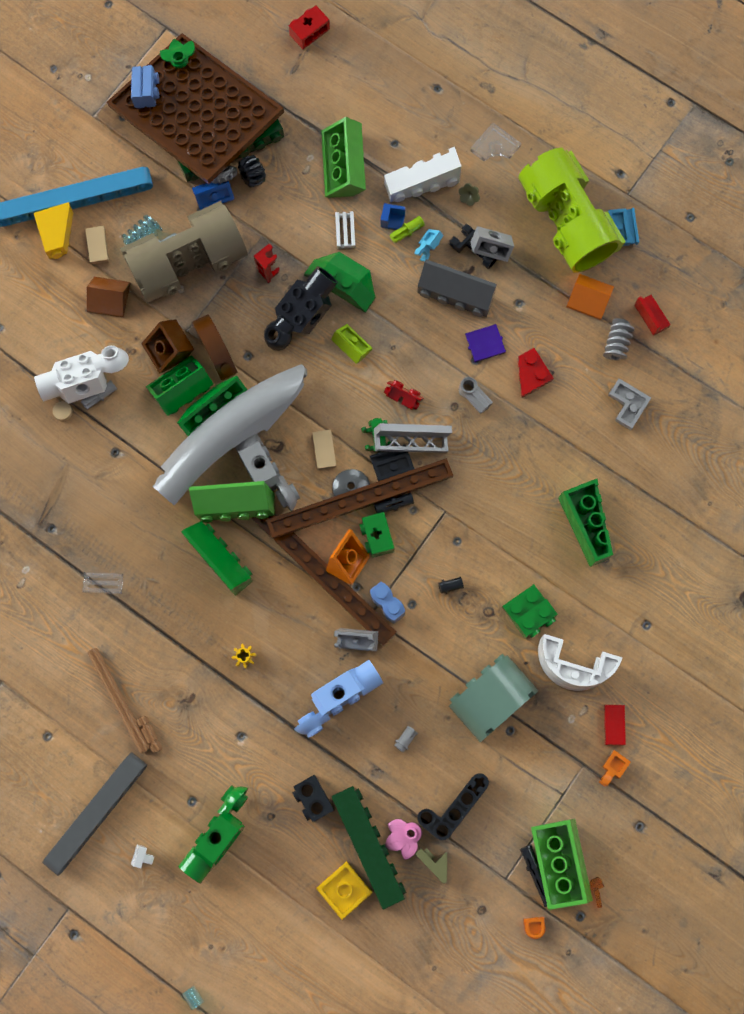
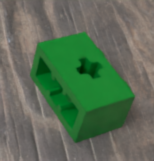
(378, 524)

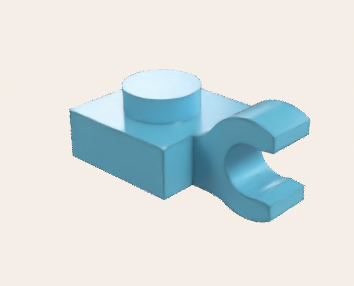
(429, 241)

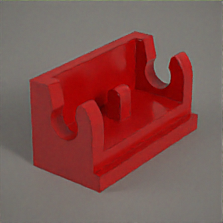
(264, 260)

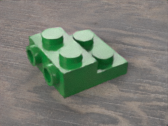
(530, 612)

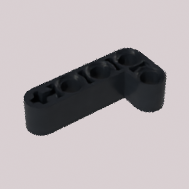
(456, 804)

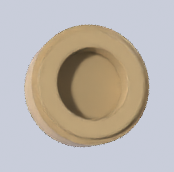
(62, 411)

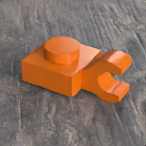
(615, 766)

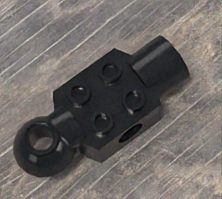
(300, 308)

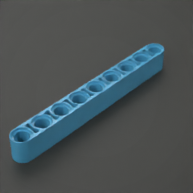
(77, 195)

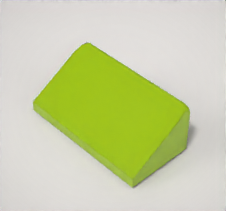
(351, 343)

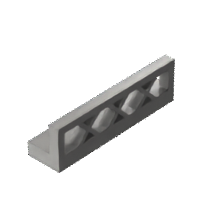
(415, 431)

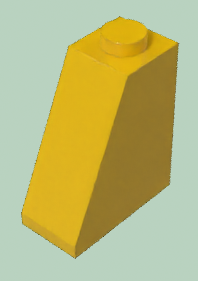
(55, 229)

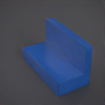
(212, 193)

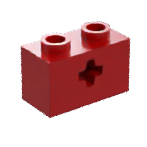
(309, 27)

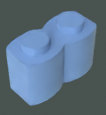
(384, 599)

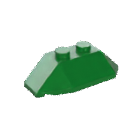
(353, 279)
(210, 403)

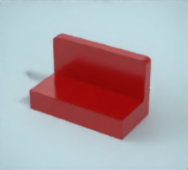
(652, 314)

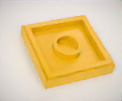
(344, 890)

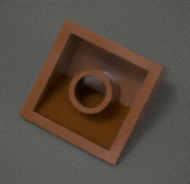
(167, 345)

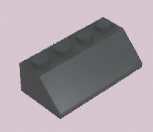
(456, 288)

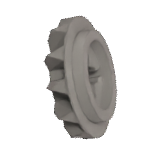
(226, 175)

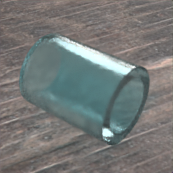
(193, 997)

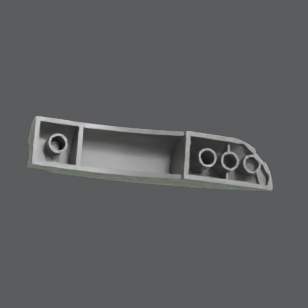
(226, 428)

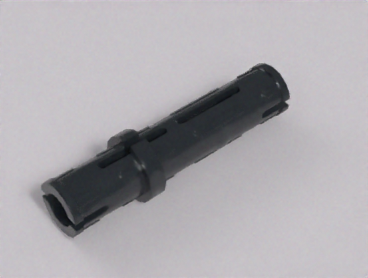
(533, 867)

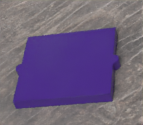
(485, 343)

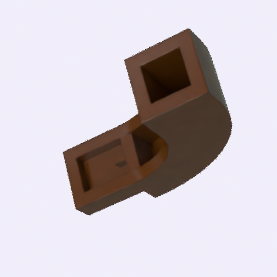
(214, 346)

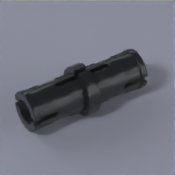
(406, 499)

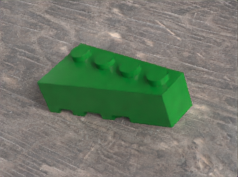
(586, 517)

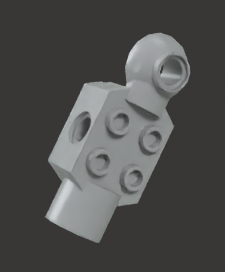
(254, 455)

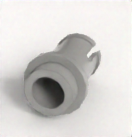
(405, 739)

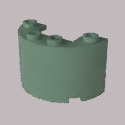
(492, 697)

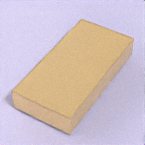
(97, 245)
(324, 449)

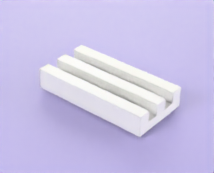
(344, 215)

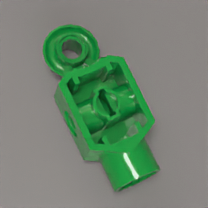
(207, 852)

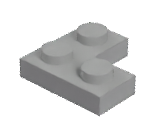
(633, 401)

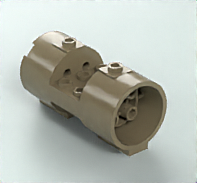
(209, 240)

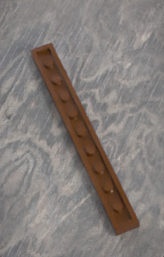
(359, 498)
(335, 587)

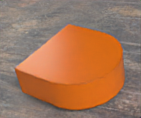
(534, 927)

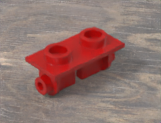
(410, 396)

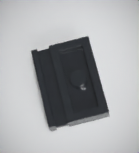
(391, 463)

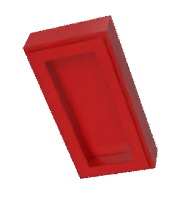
(614, 724)

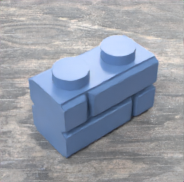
(144, 86)

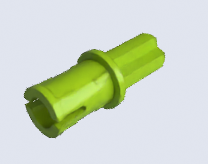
(407, 229)

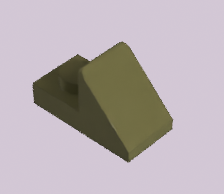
(439, 867)

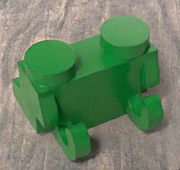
(373, 423)

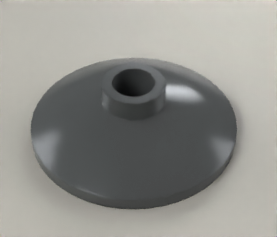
(346, 477)

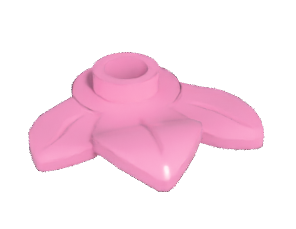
(401, 840)

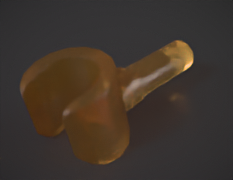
(597, 884)

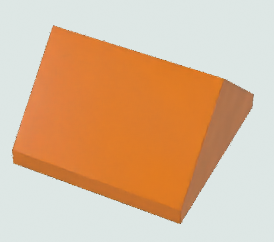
(590, 296)
(348, 558)

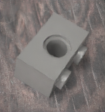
(492, 244)

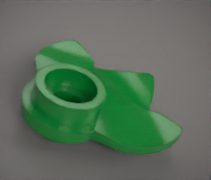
(178, 53)

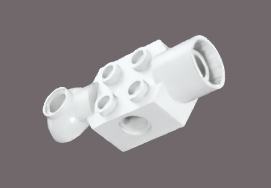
(80, 375)

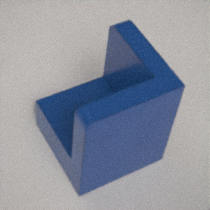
(392, 216)

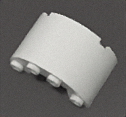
(571, 675)

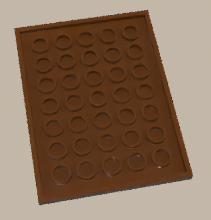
(202, 112)

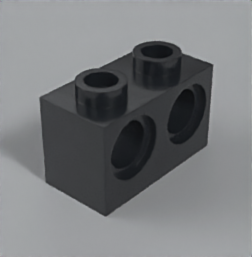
(317, 796)

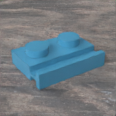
(626, 224)

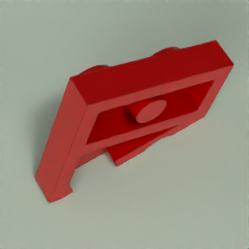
(532, 372)

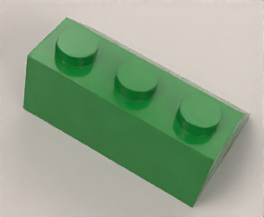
(180, 385)

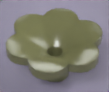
(469, 194)

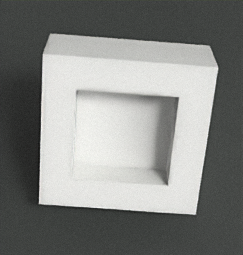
(140, 856)

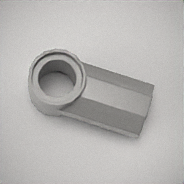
(476, 396)

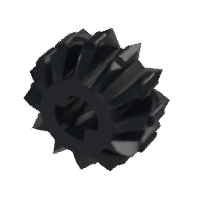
(251, 171)

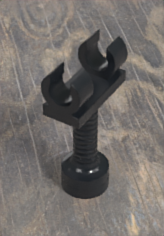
(455, 243)

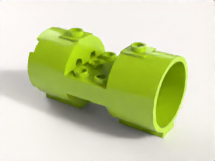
(557, 186)

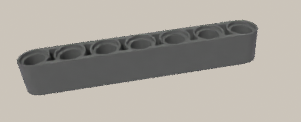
(94, 814)

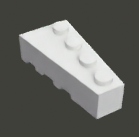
(424, 176)

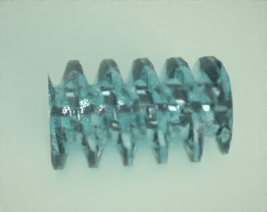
(145, 228)

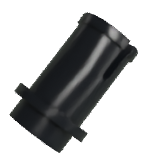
(450, 585)

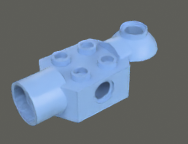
(352, 682)

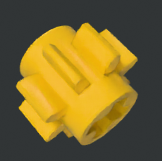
(239, 653)

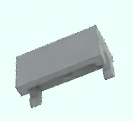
(356, 639)

